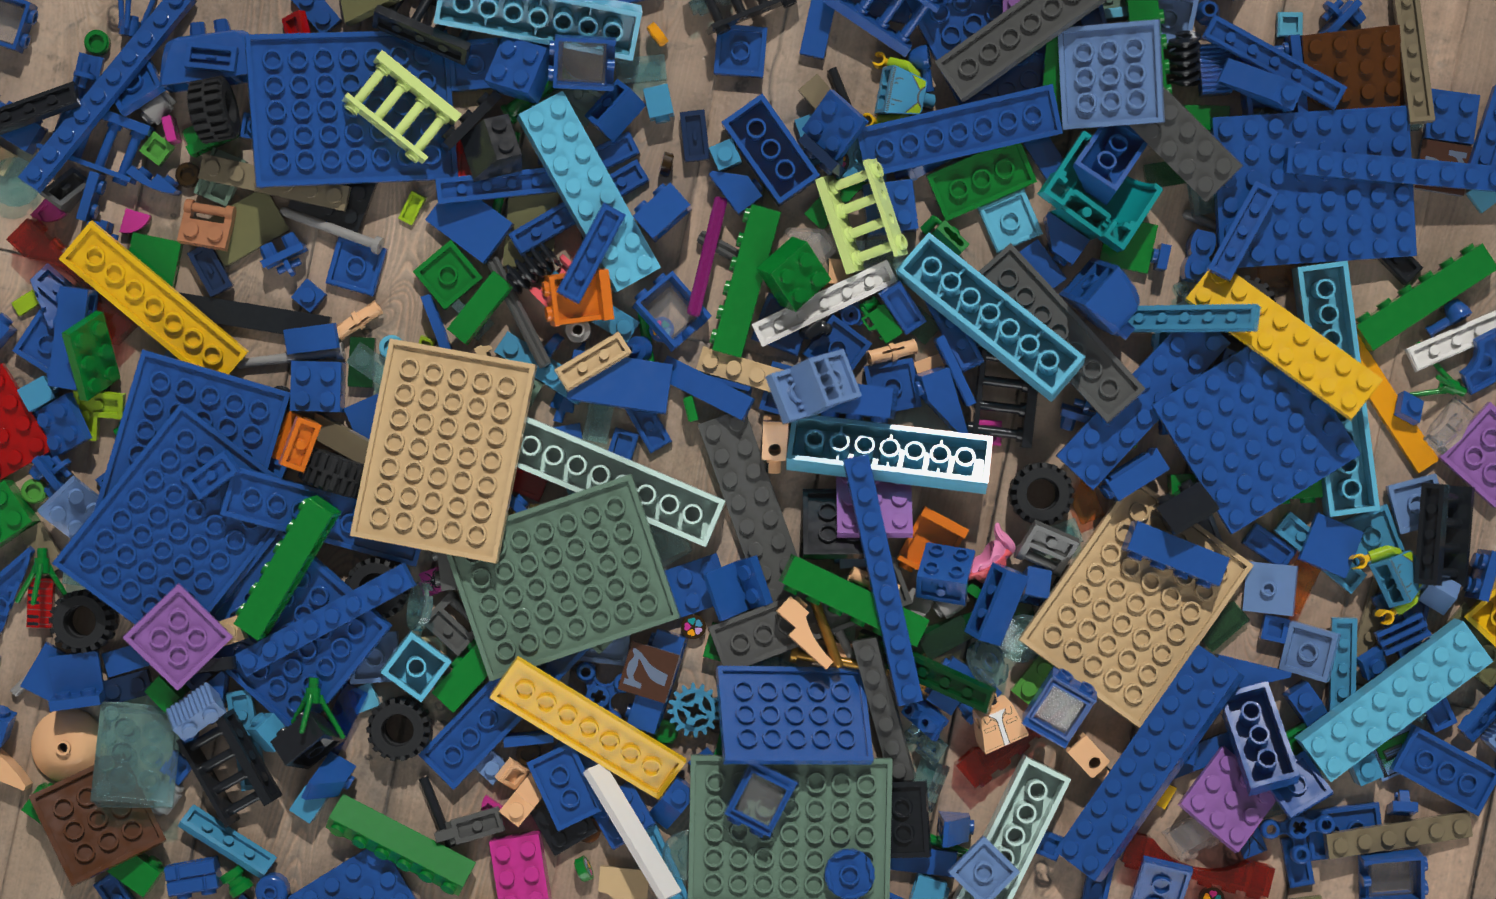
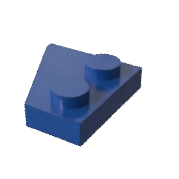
(46, 286)

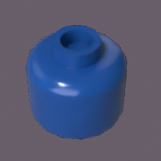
(273, 887)

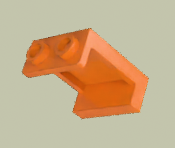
(594, 305)
(296, 441)
(929, 528)

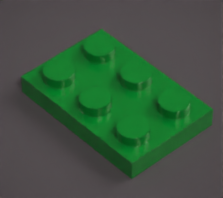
(91, 355)

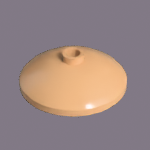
(70, 727)

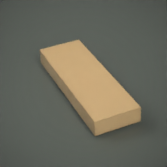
(592, 361)

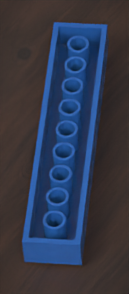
(1149, 763)

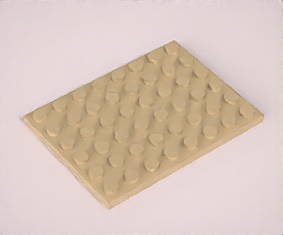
(443, 450)
(1127, 621)

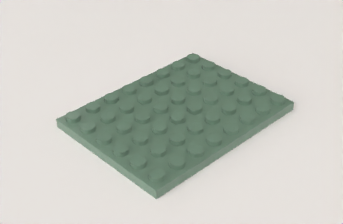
(566, 579)
(826, 813)

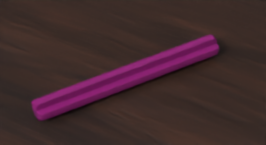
(707, 256)

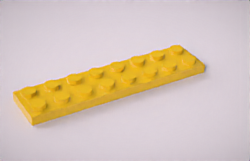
(150, 301)
(1293, 346)
(587, 727)

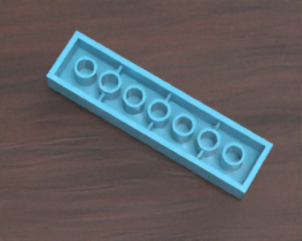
(542, 19)
(585, 185)
(990, 317)
(895, 452)
(1393, 699)

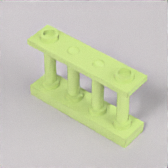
(424, 98)
(838, 212)

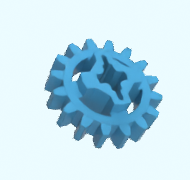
(690, 720)

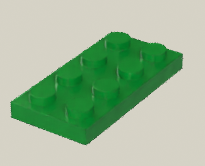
(980, 179)

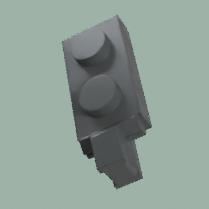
(472, 826)

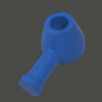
(1201, 15)
(921, 60)
(1455, 312)

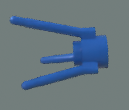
(129, 24)

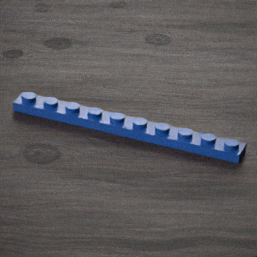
(104, 93)
(1390, 169)
(882, 579)

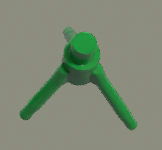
(1446, 384)
(40, 567)
(313, 695)

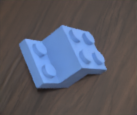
(813, 386)

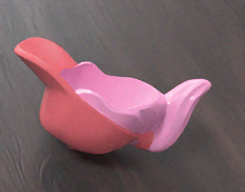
(995, 551)

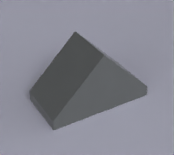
(66, 190)

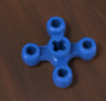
(594, 685)
(1298, 837)

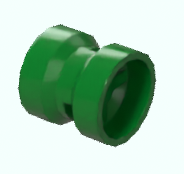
(236, 881)

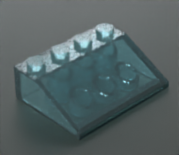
(134, 757)

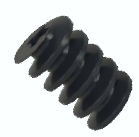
(1186, 58)
(531, 268)

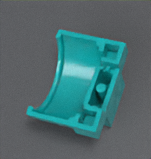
(1109, 223)

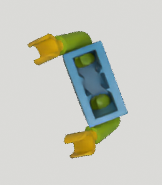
(900, 91)
(1395, 577)

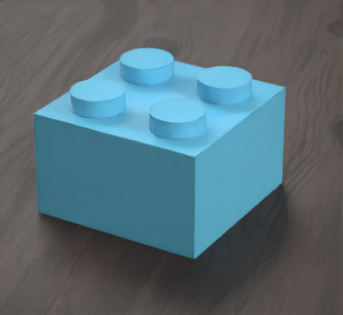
(415, 666)

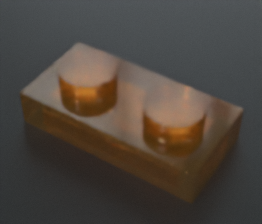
(1306, 578)

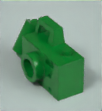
(946, 234)
(880, 319)

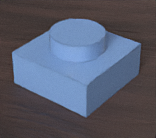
(490, 766)

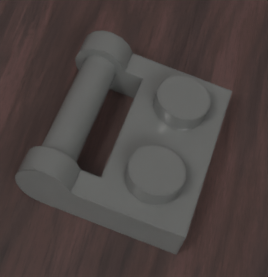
(1049, 541)
(447, 628)

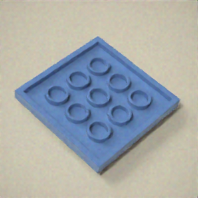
(1111, 75)

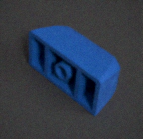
(176, 77)
(1103, 297)

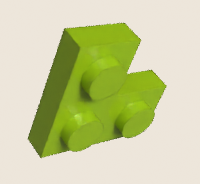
(102, 405)

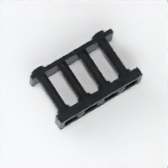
(722, 25)
(420, 34)
(1025, 409)
(1435, 527)
(248, 757)

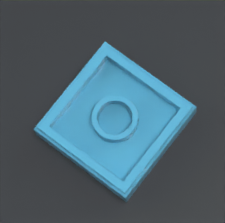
(1010, 220)

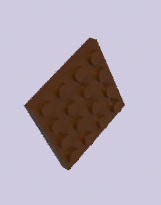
(1361, 60)
(89, 836)

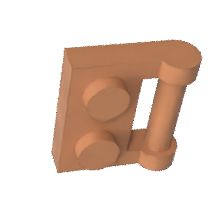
(206, 233)

